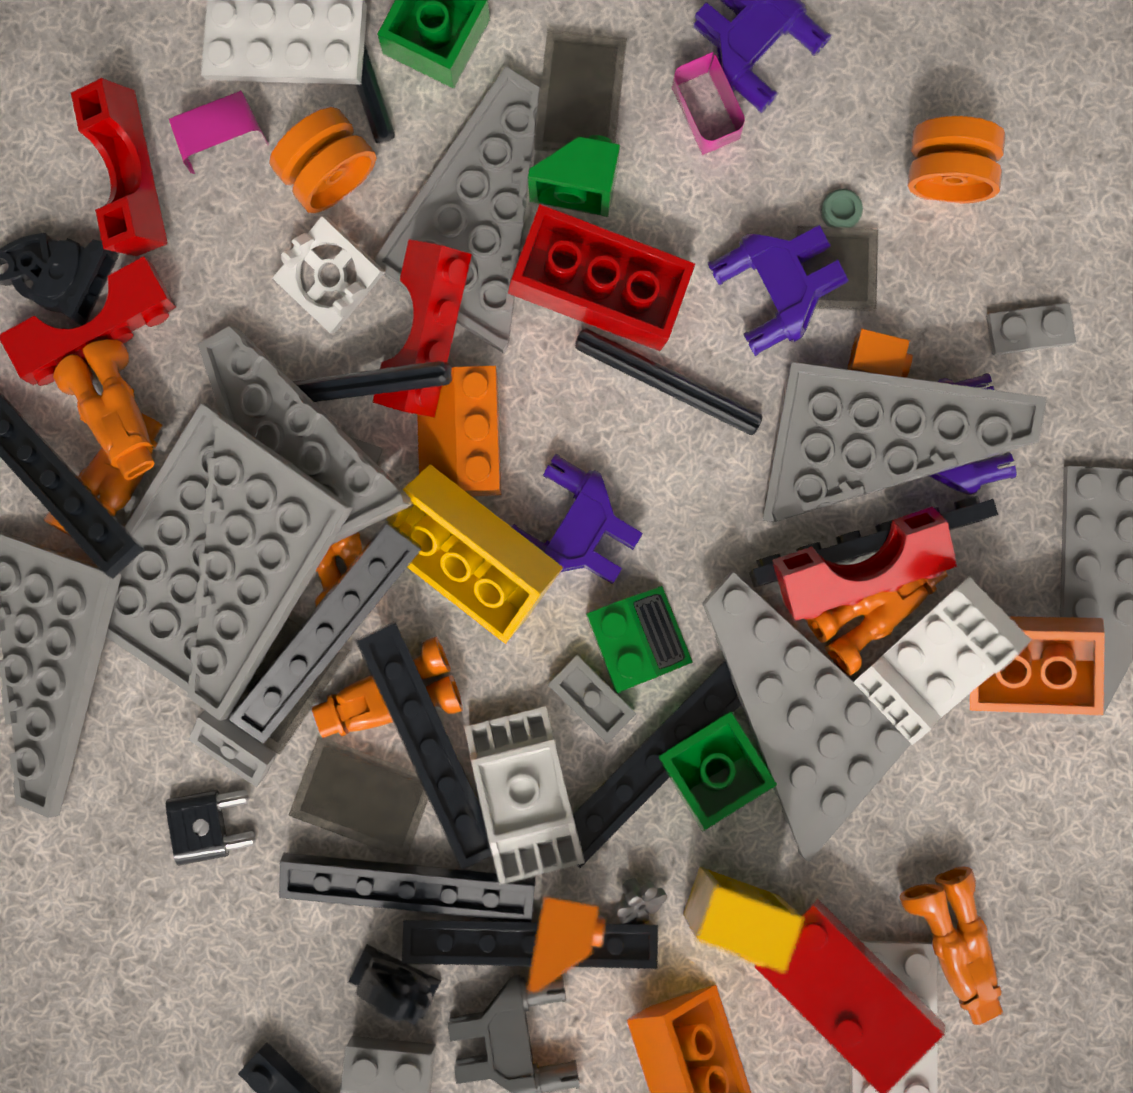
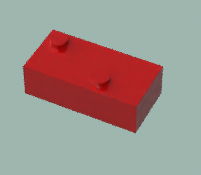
(601, 278)
(855, 1000)

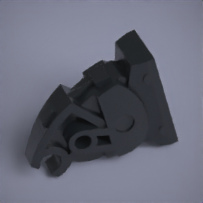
(63, 273)
(393, 987)

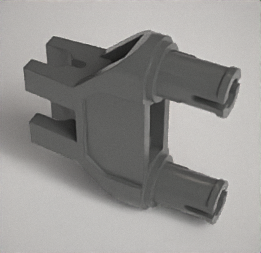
(508, 1042)

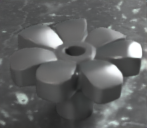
(639, 902)

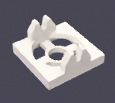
(289, 274)

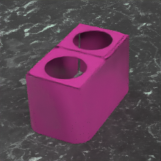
(695, 69)
(212, 125)

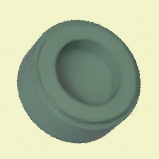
(841, 209)

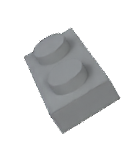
(1031, 329)
(592, 699)
(232, 747)

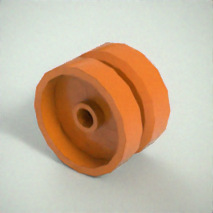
(322, 159)
(956, 159)

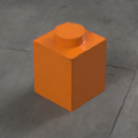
(880, 354)

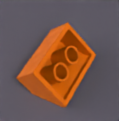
(465, 432)
(1053, 673)
(563, 939)
(688, 1046)

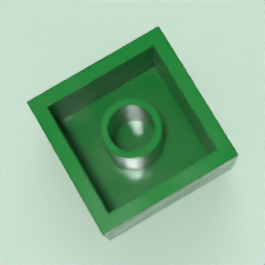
(434, 35)

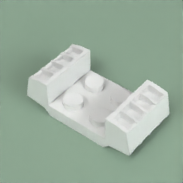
(942, 660)
(523, 795)

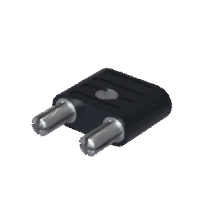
(199, 826)

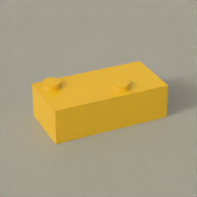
(473, 555)
(742, 919)

